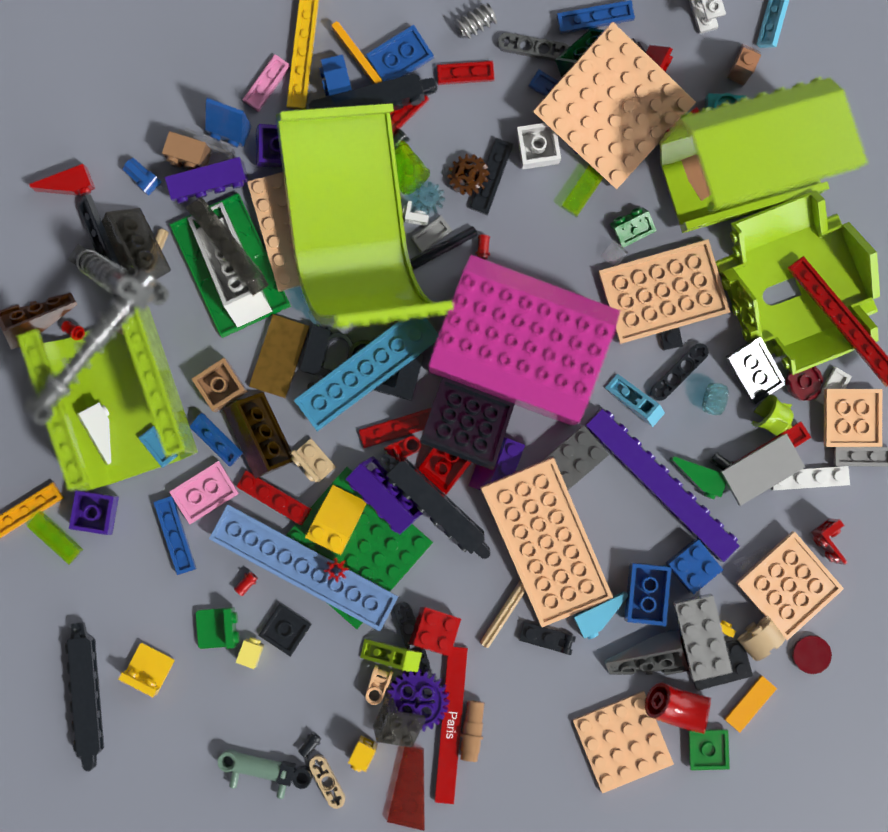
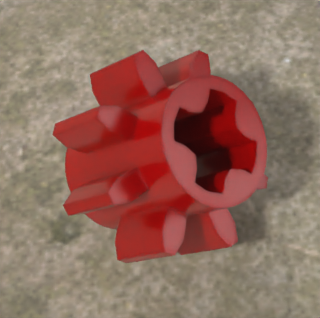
(333, 574)

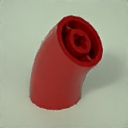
(678, 707)

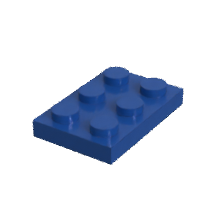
(400, 55)

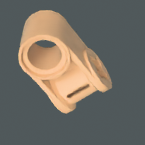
(378, 683)

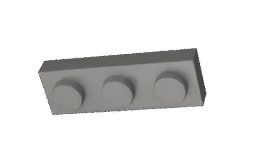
(861, 456)

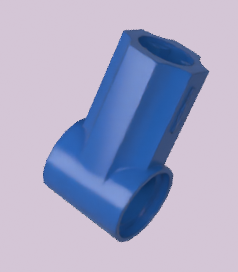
(145, 179)

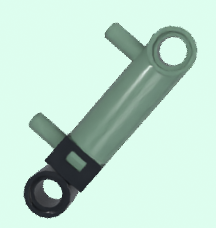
(282, 772)

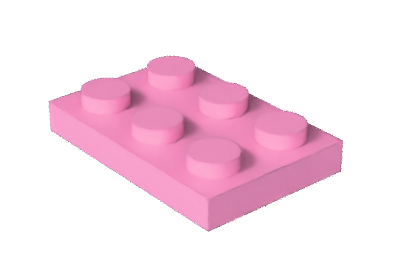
(204, 492)

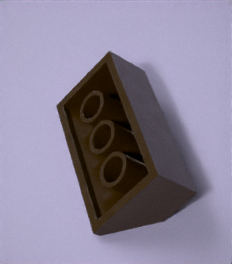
(258, 434)

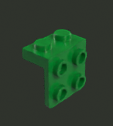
(217, 628)

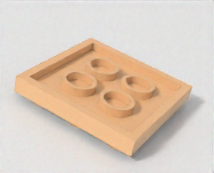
(852, 417)

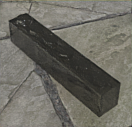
(227, 246)

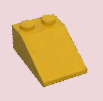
(336, 520)

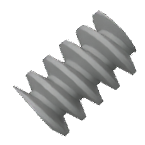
(475, 20)

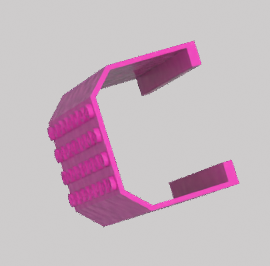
(524, 341)

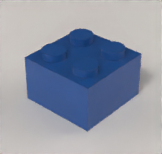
(694, 566)

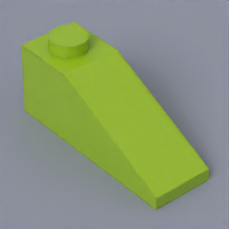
(391, 655)

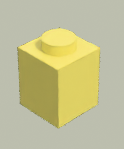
(250, 653)

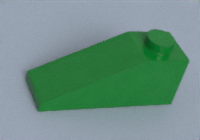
(703, 478)

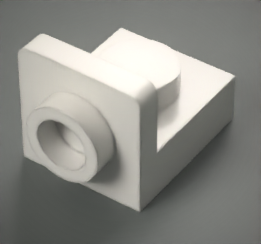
(417, 217)

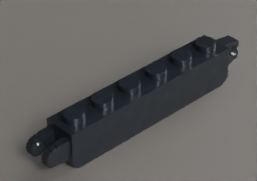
(399, 91)
(435, 504)
(85, 695)

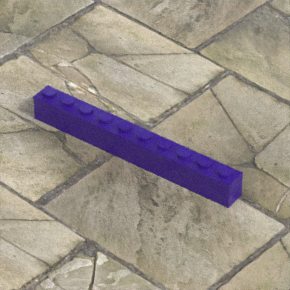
(662, 486)

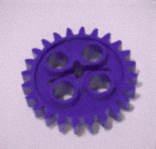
(418, 682)

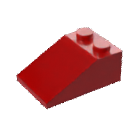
(443, 469)

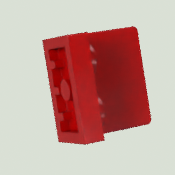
(821, 537)

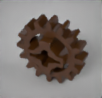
(476, 174)

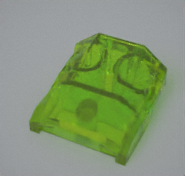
(410, 169)

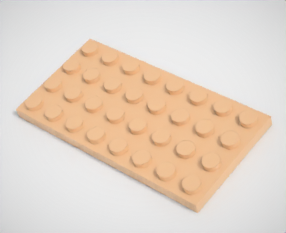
(547, 542)

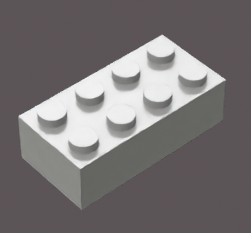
(702, 637)

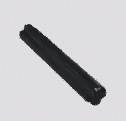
(443, 247)

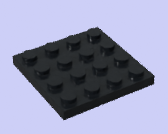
(467, 423)

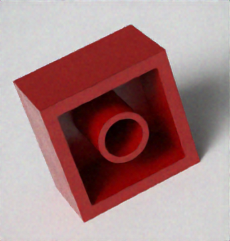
(435, 631)

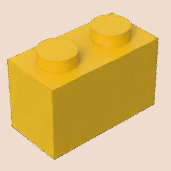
(362, 754)

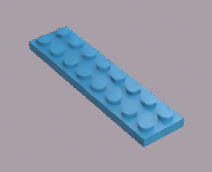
(366, 370)

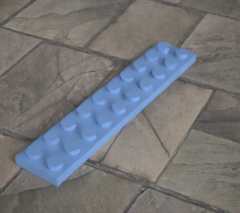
(302, 567)

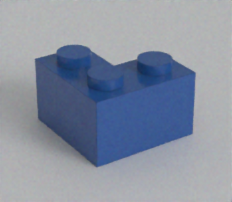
(335, 75)

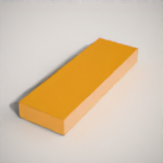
(750, 703)

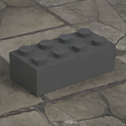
(578, 456)

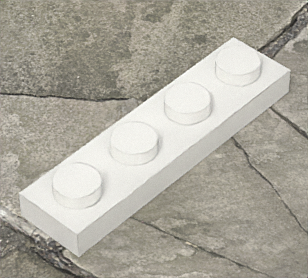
(816, 478)

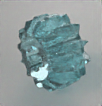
(436, 199)
(715, 398)

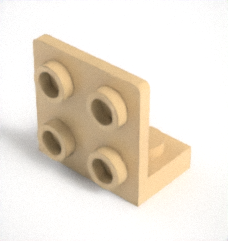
(313, 461)

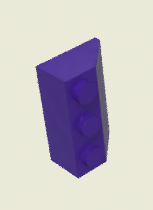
(505, 465)

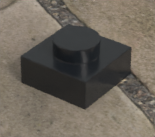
(671, 339)

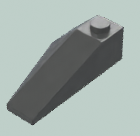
(658, 653)

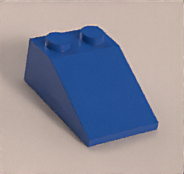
(226, 123)

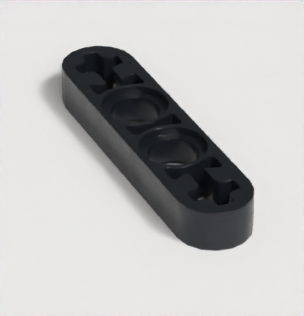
(679, 372)
(406, 637)

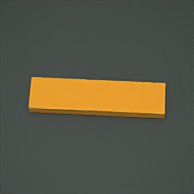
(355, 53)
(29, 508)

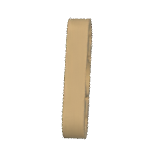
(315, 771)

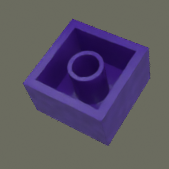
(93, 512)

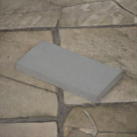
(762, 469)

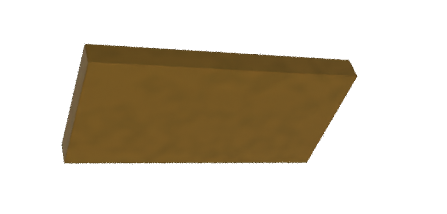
(279, 356)

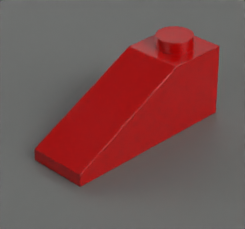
(69, 182)

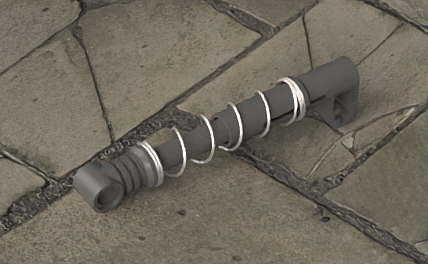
(111, 276)
(57, 386)

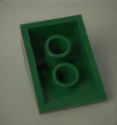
(576, 50)

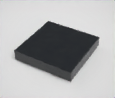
(285, 629)

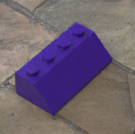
(206, 179)
(387, 500)

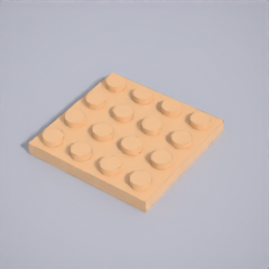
(789, 585)
(622, 742)

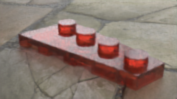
(408, 796)

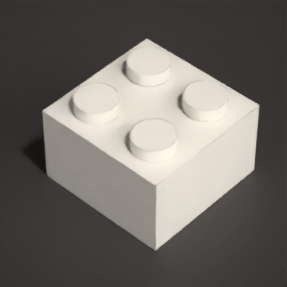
(537, 146)

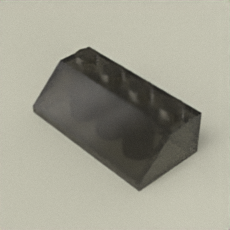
(134, 243)

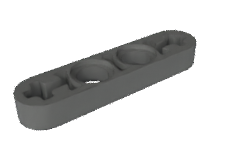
(534, 45)

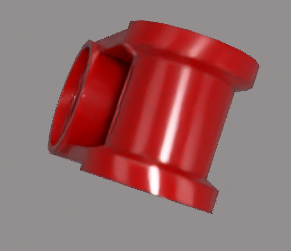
(401, 448)

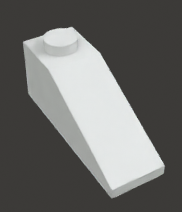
(97, 427)

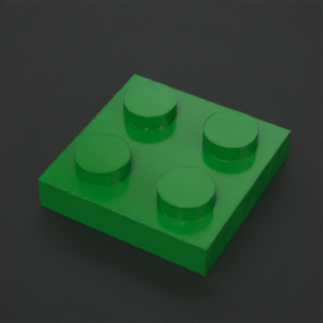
(709, 750)

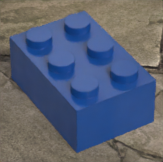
(647, 594)

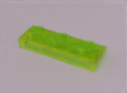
(582, 191)
(54, 537)

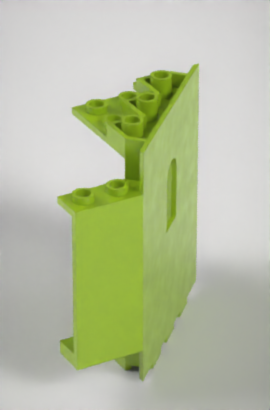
(763, 252)

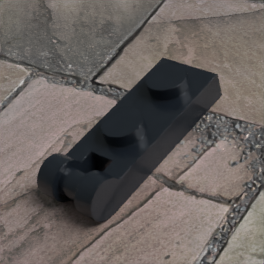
(546, 638)

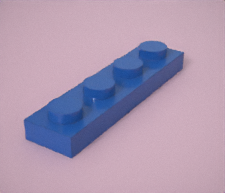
(595, 16)
(175, 535)

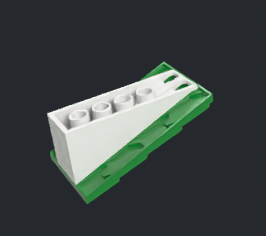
(223, 292)

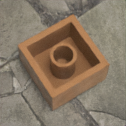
(186, 151)
(219, 385)

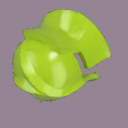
(779, 415)

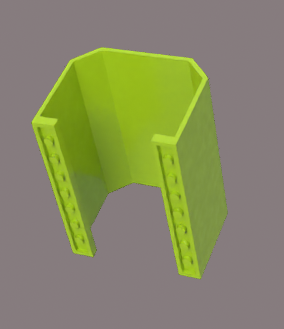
(761, 151)
(134, 387)

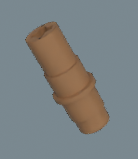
(472, 731)

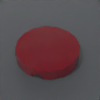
(805, 384)
(812, 654)

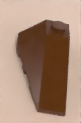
(36, 316)

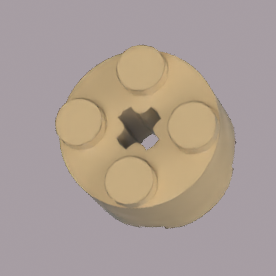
(761, 638)

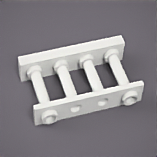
(705, 14)

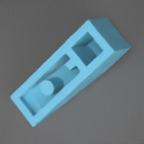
(635, 400)
(595, 618)

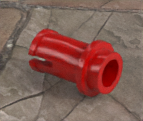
(483, 247)
(76, 332)
(244, 585)

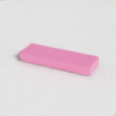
(266, 83)

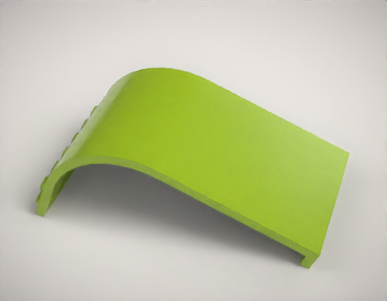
(349, 217)

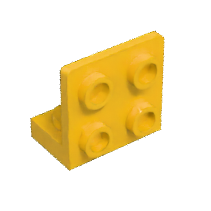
(147, 670)

